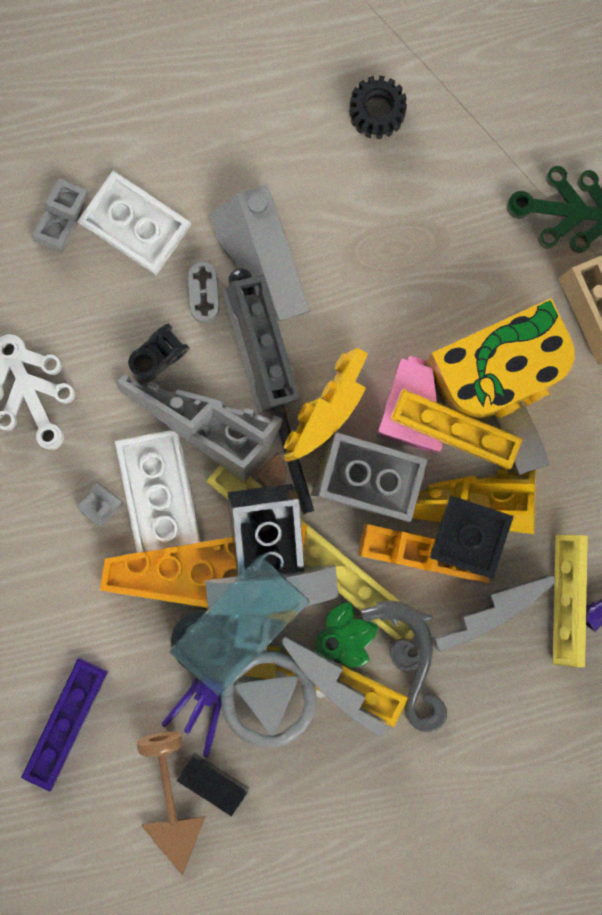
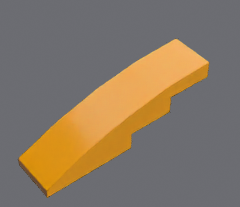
(408, 551)

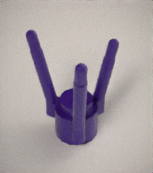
(204, 696)

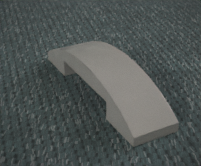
(316, 583)

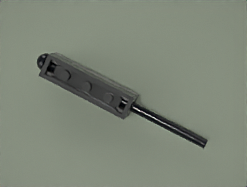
(265, 359)

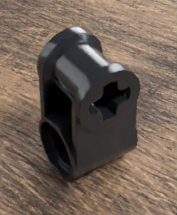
(158, 352)

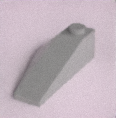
(255, 241)

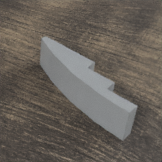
(503, 606)
(325, 675)

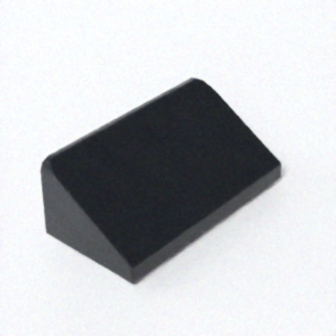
(213, 784)

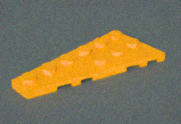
(173, 572)

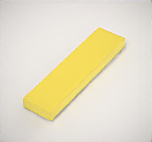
(570, 600)

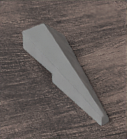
(225, 434)

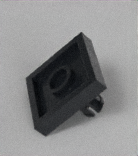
(471, 536)

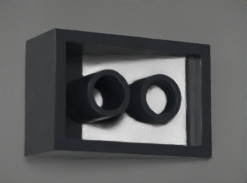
(267, 525)

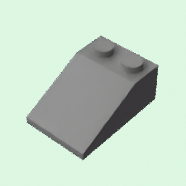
(369, 477)

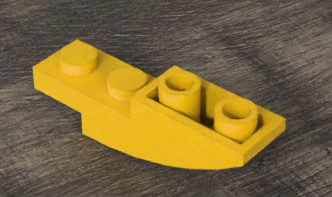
(324, 417)

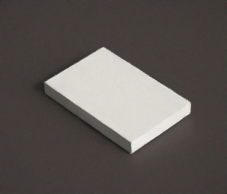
(134, 222)

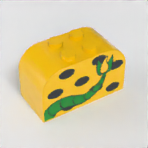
(504, 363)

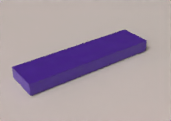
(64, 724)

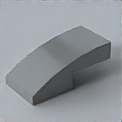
(61, 215)
(531, 451)

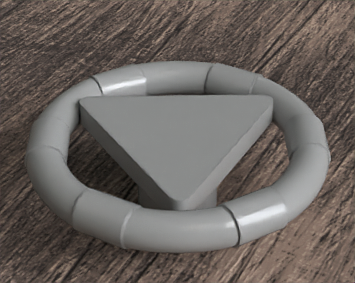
(269, 702)

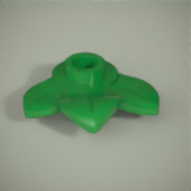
(350, 634)

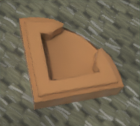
(273, 472)

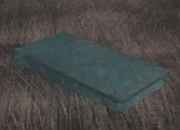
(239, 625)

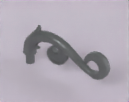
(421, 661)

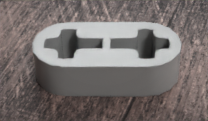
(211, 292)

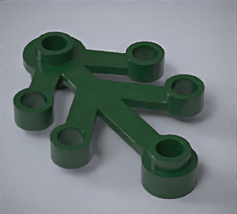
(574, 210)

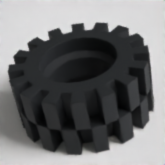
(382, 89)

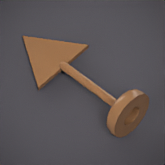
(174, 836)

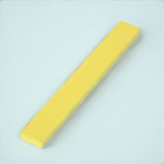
(351, 580)

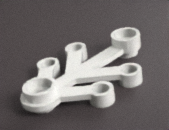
(27, 385)

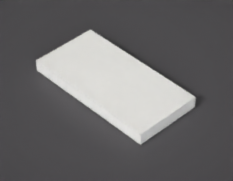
(157, 491)

